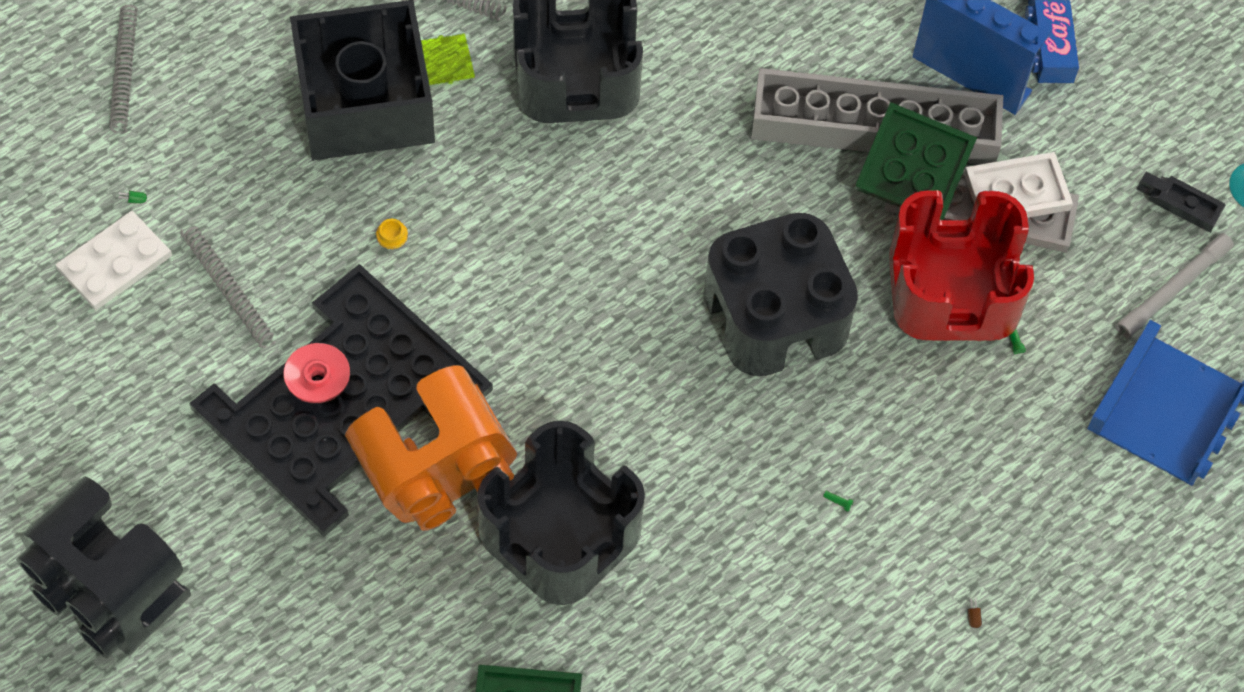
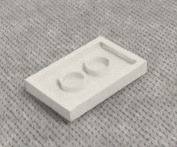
(1031, 180)
(113, 260)

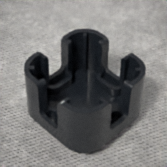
(577, 60)
(780, 288)
(560, 516)
(108, 583)

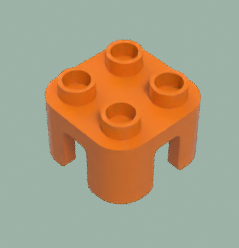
(427, 480)

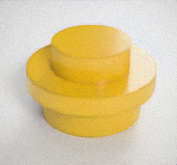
(391, 234)

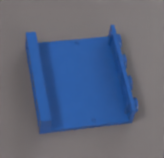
(980, 47)
(1168, 408)

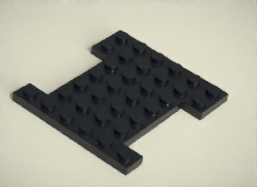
(303, 444)

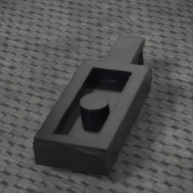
(1182, 200)

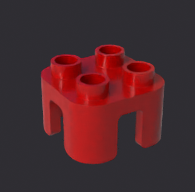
(959, 274)

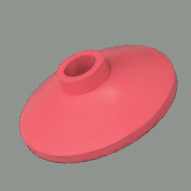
(313, 361)

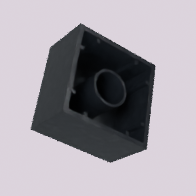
(363, 79)

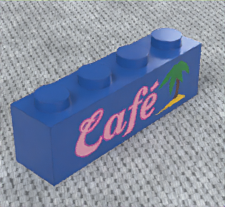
(1058, 55)

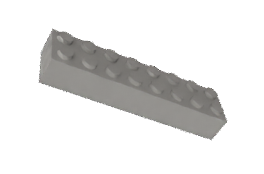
(850, 111)

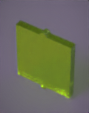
(447, 59)

